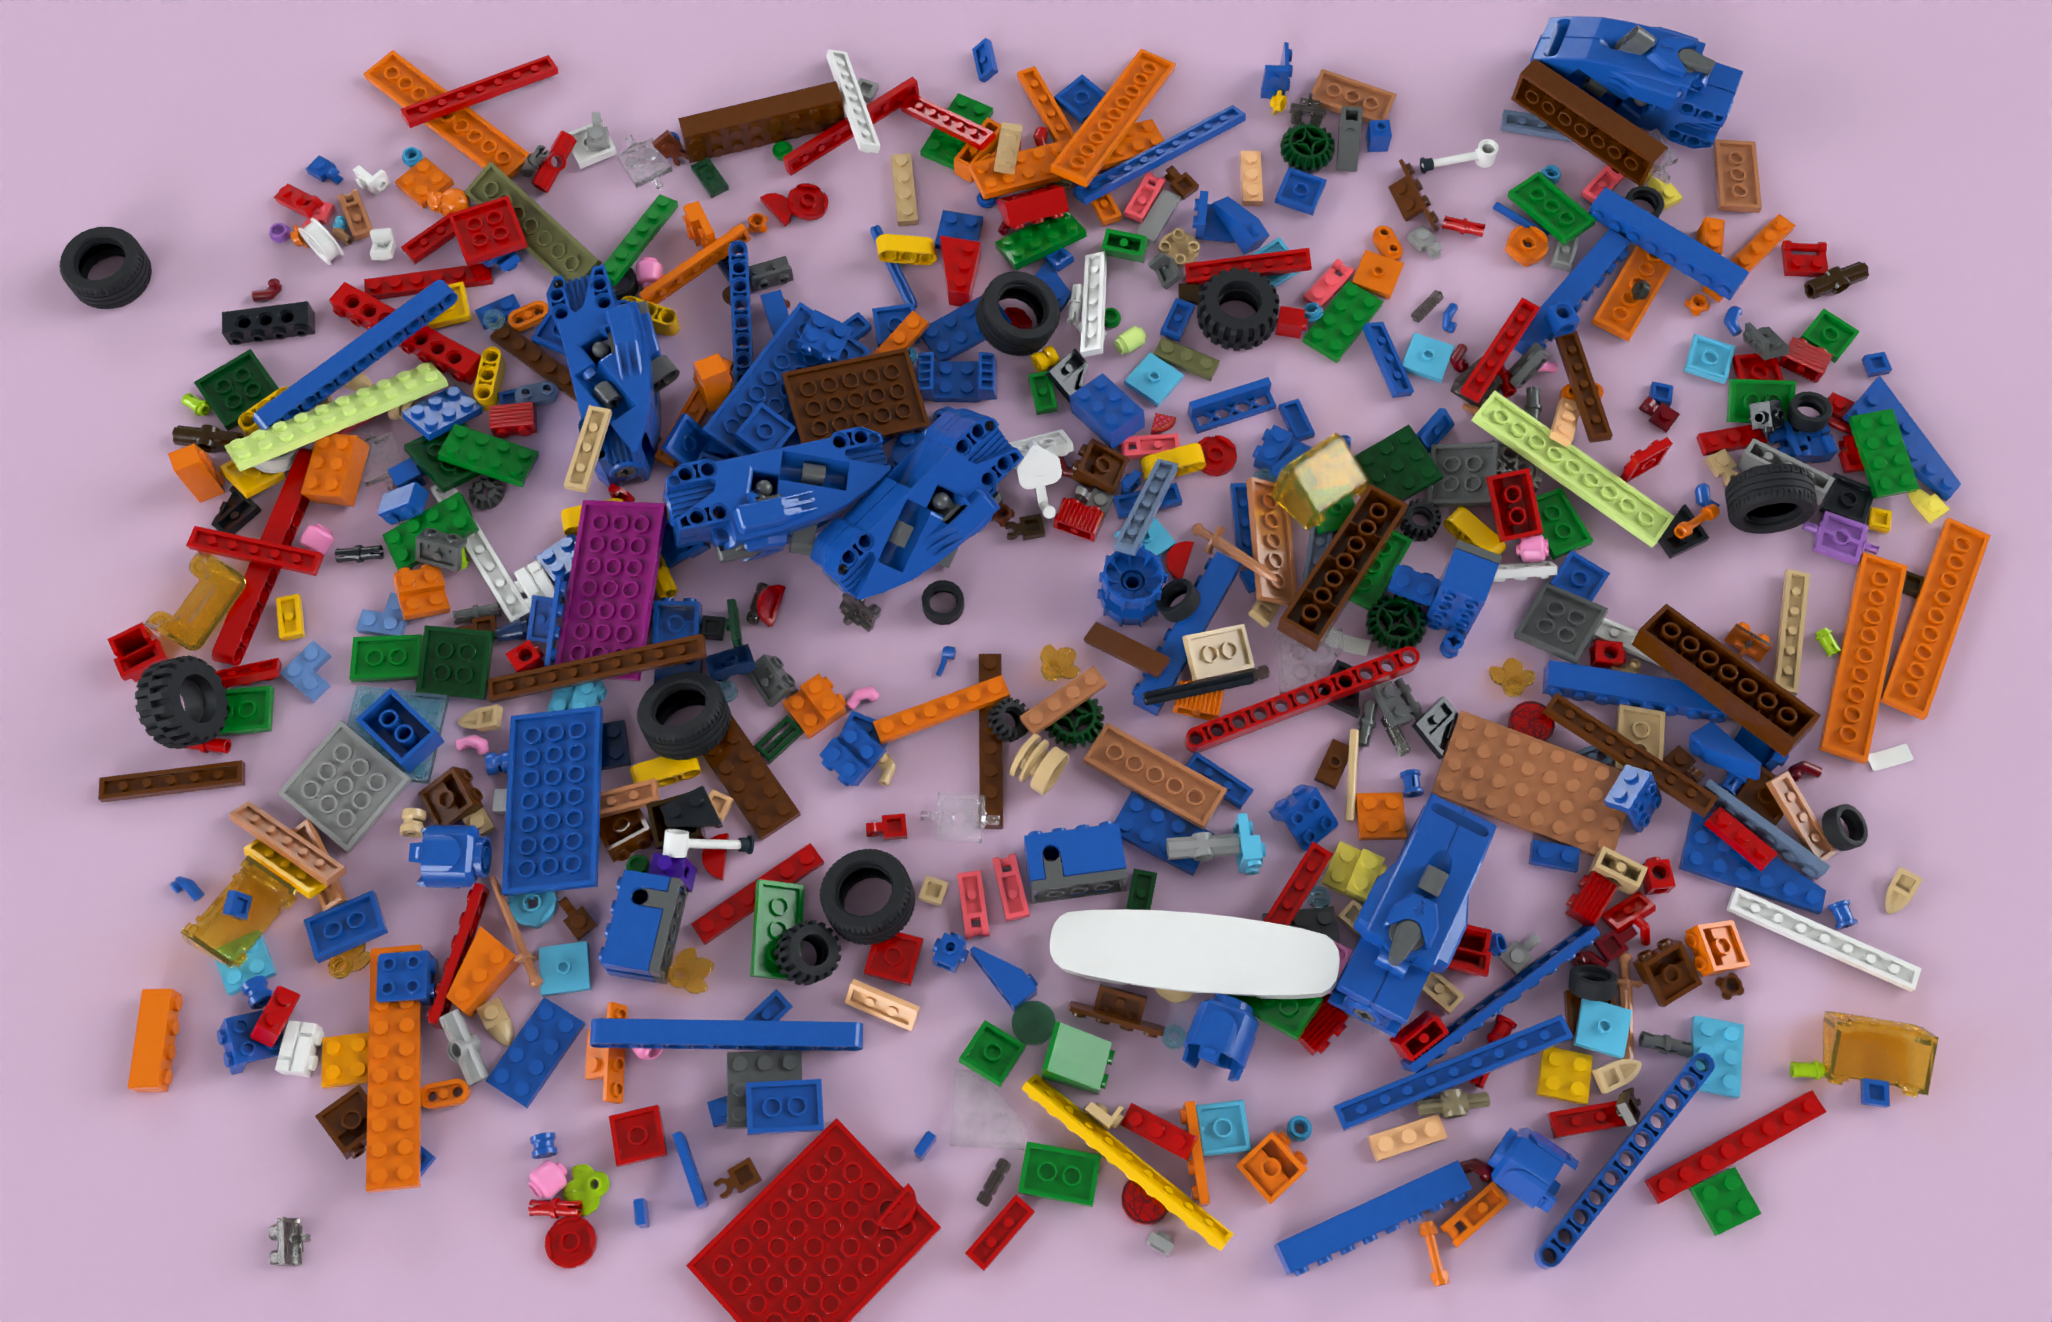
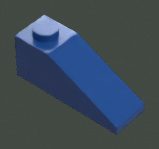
(1242, 225)
(1721, 750)
(1007, 979)

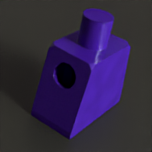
(673, 867)

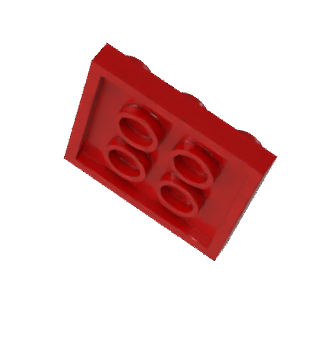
(487, 230)

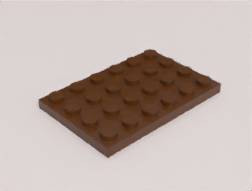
(856, 392)

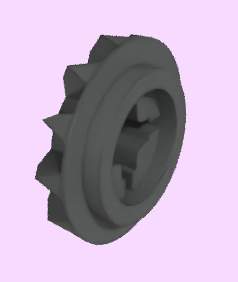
(495, 493)

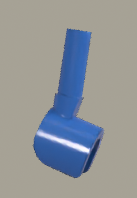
(947, 653)

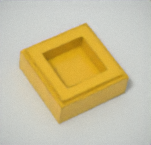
(1879, 520)

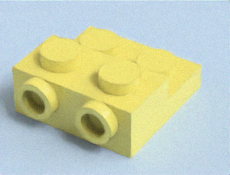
(1353, 871)

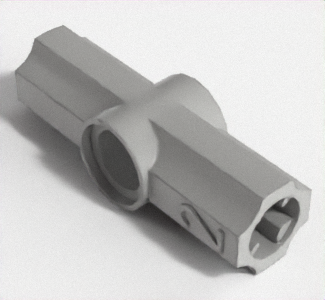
(1203, 846)
(464, 1047)

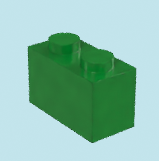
(1125, 245)

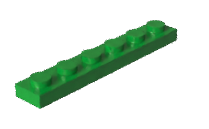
(639, 237)

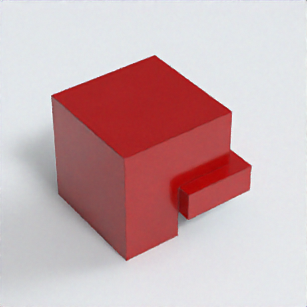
(136, 651)
(1472, 952)

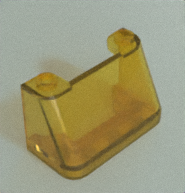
(1319, 481)
(204, 606)
(228, 938)
(1879, 1051)

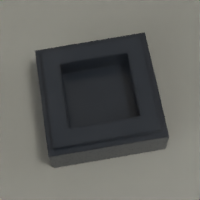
(713, 627)

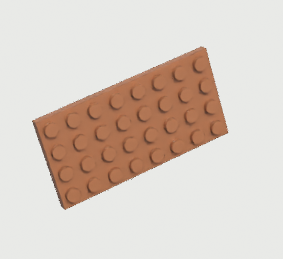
(1529, 784)

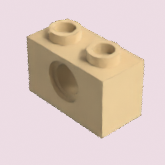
(1618, 869)

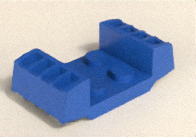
(957, 379)

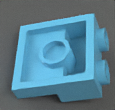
(578, 696)
(1251, 848)

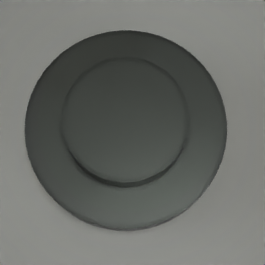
(1640, 290)

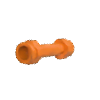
(1685, 529)
(1440, 1276)

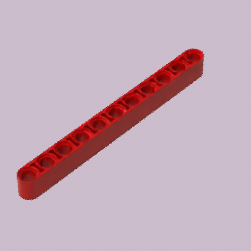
(259, 578)
(1310, 691)

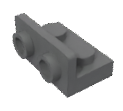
(770, 273)
(1764, 342)
(1528, 365)
(440, 549)
(772, 679)

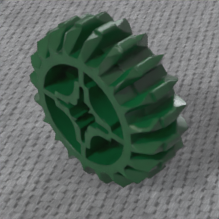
(1307, 147)
(1385, 612)
(1082, 718)

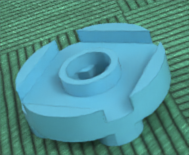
(536, 916)

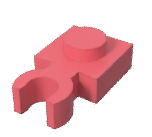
(322, 215)

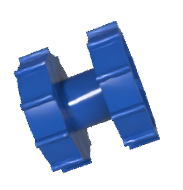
(1128, 604)

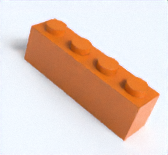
(155, 1040)

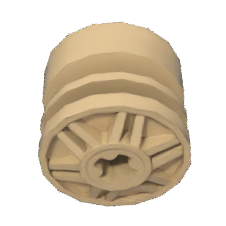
(1036, 762)

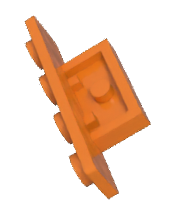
(608, 1062)

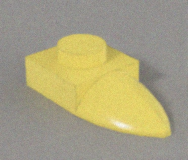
(1667, 191)
(1928, 505)

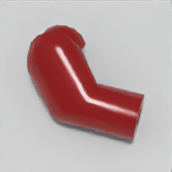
(1040, 136)

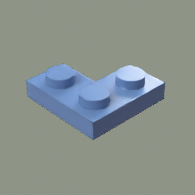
(383, 623)
(303, 669)

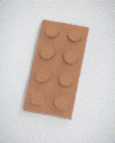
(1339, 91)
(1737, 176)

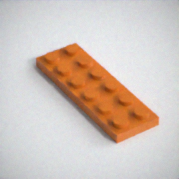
(1619, 311)

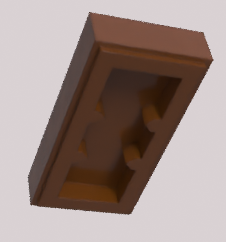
(1333, 764)

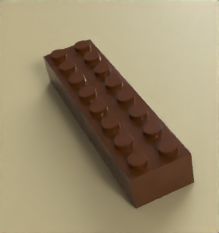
(762, 121)
(1588, 123)
(1342, 567)
(1726, 680)

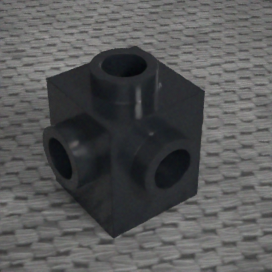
(1766, 415)

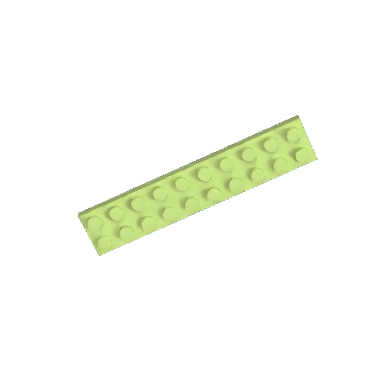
(335, 416)
(1573, 469)

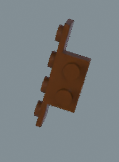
(1409, 197)
(1119, 1008)

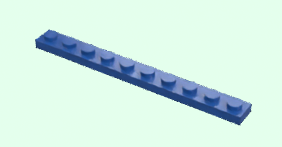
(1159, 154)
(1507, 993)
(1453, 1072)

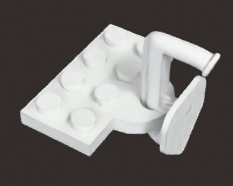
(1042, 464)

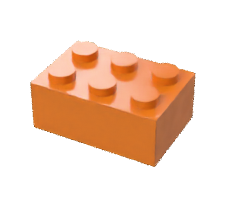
(335, 470)

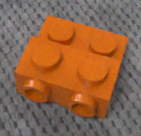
(697, 225)
(421, 592)
(815, 705)
(1716, 948)
(1273, 1165)

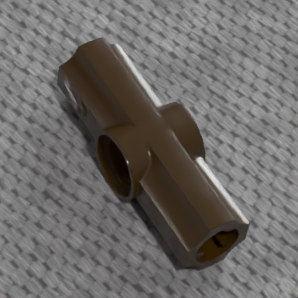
(1836, 280)
(207, 437)

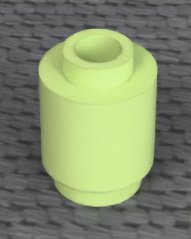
(1130, 340)

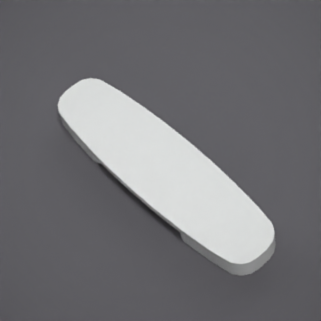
(1195, 953)

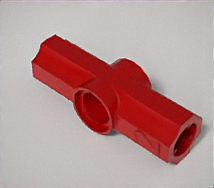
(547, 172)

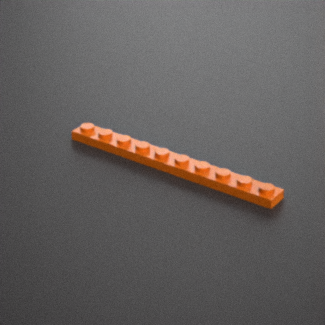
(1061, 130)

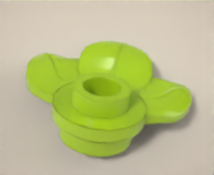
(583, 1188)

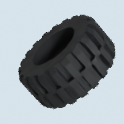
(1244, 287)
(162, 707)

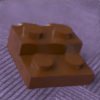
(1099, 466)
(451, 797)
(625, 834)
(1667, 971)
(347, 1122)

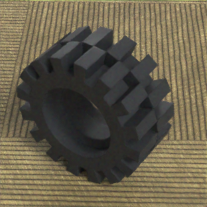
(1426, 510)
(999, 724)

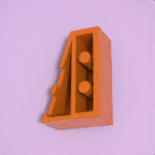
(971, 154)
(713, 380)
(197, 472)
(481, 973)

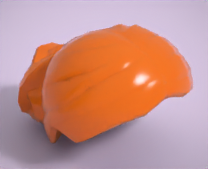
(448, 201)

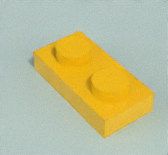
(290, 617)

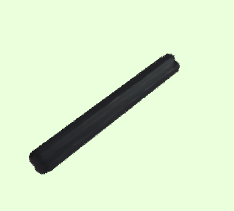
(1198, 687)

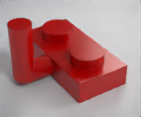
(1631, 912)

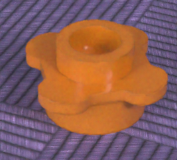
(760, 219)
(297, 238)
(1700, 300)

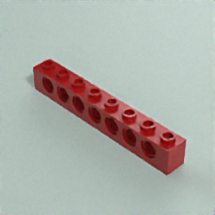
(425, 344)

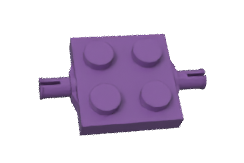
(1840, 538)

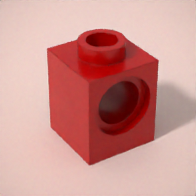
(526, 649)
(1600, 660)
(1654, 885)

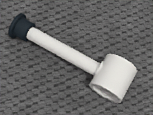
(1483, 156)
(678, 843)

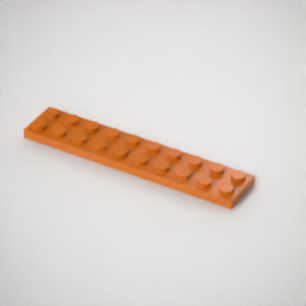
(1112, 118)
(461, 129)
(1034, 164)
(1935, 619)
(1863, 658)
(393, 1088)

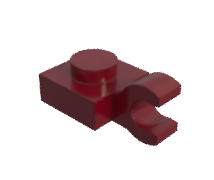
(1661, 416)
(1613, 944)

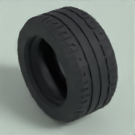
(95, 245)
(1029, 290)
(1771, 498)
(690, 738)
(853, 869)

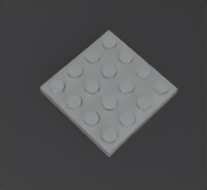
(345, 786)

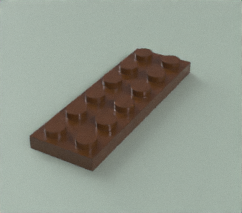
(751, 783)

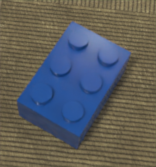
(1107, 411)
(400, 730)

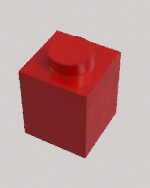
(1291, 322)

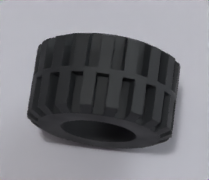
(825, 948)

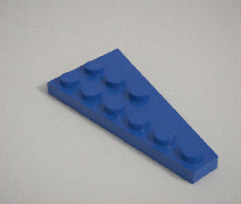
(1925, 460)
(1714, 859)

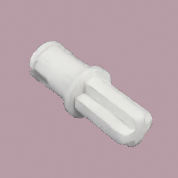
(1075, 304)

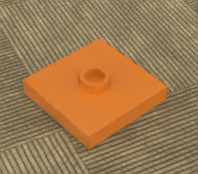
(1377, 274)

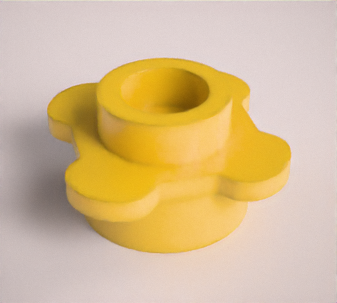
(1278, 102)

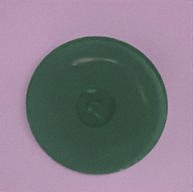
(1033, 1023)

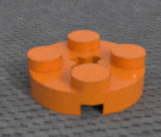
(1526, 255)

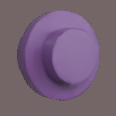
(279, 232)

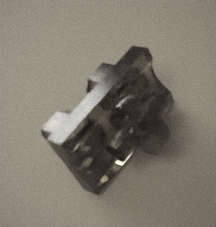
(1298, 111)
(858, 613)
(290, 1242)

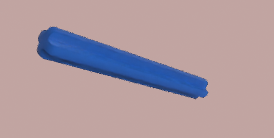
(896, 273)

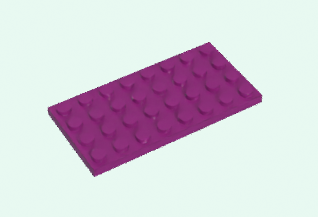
(612, 579)

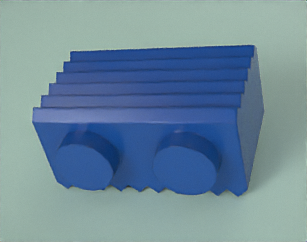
(403, 503)

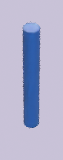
(1516, 217)

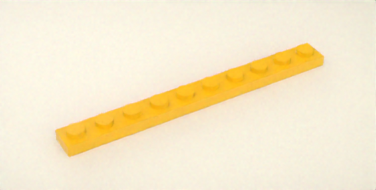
(1132, 1165)

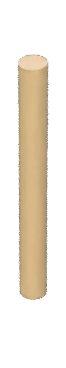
(1352, 775)

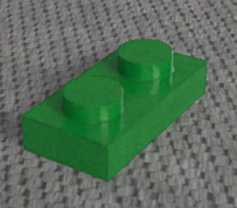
(1042, 393)

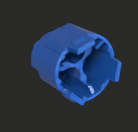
(451, 856)
(1221, 1035)
(1528, 1165)

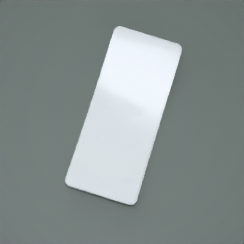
(1356, 645)
(1890, 757)

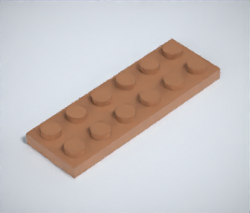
(1271, 543)
(1155, 775)

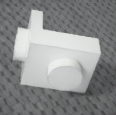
(372, 183)
(383, 244)

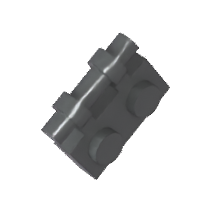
(1392, 705)

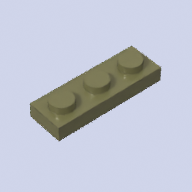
(1186, 359)

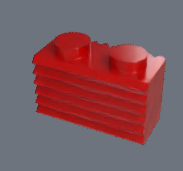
(1806, 359)
(513, 419)
(1079, 519)
(1591, 899)
(275, 1016)
(1325, 1023)
(1419, 1035)

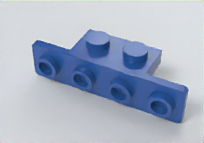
(544, 619)

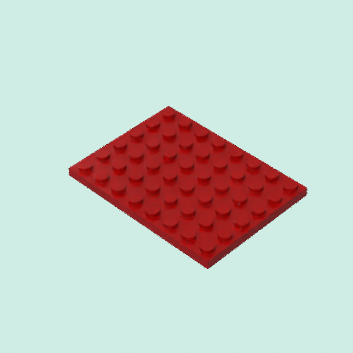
(812, 1239)

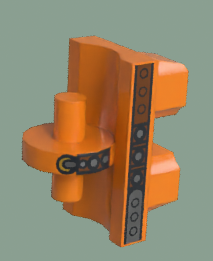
(1748, 642)

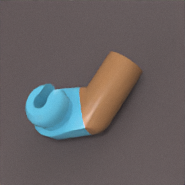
(339, 230)

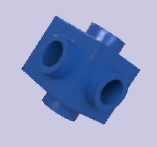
(950, 952)

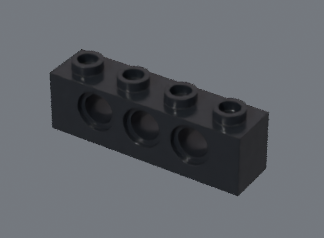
(268, 323)

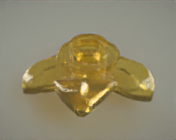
(1060, 661)
(1512, 677)
(353, 961)
(694, 971)

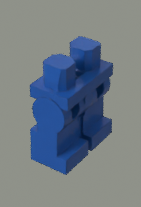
(1804, 446)

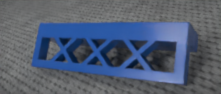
(1231, 398)

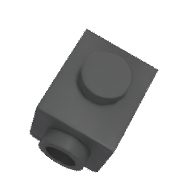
(1166, 270)

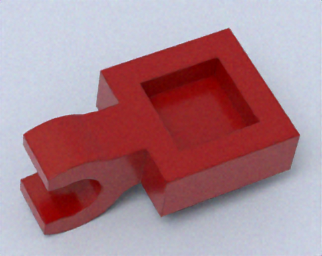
(1849, 455)
(891, 827)

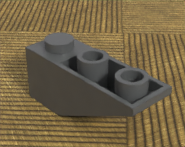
(1349, 138)

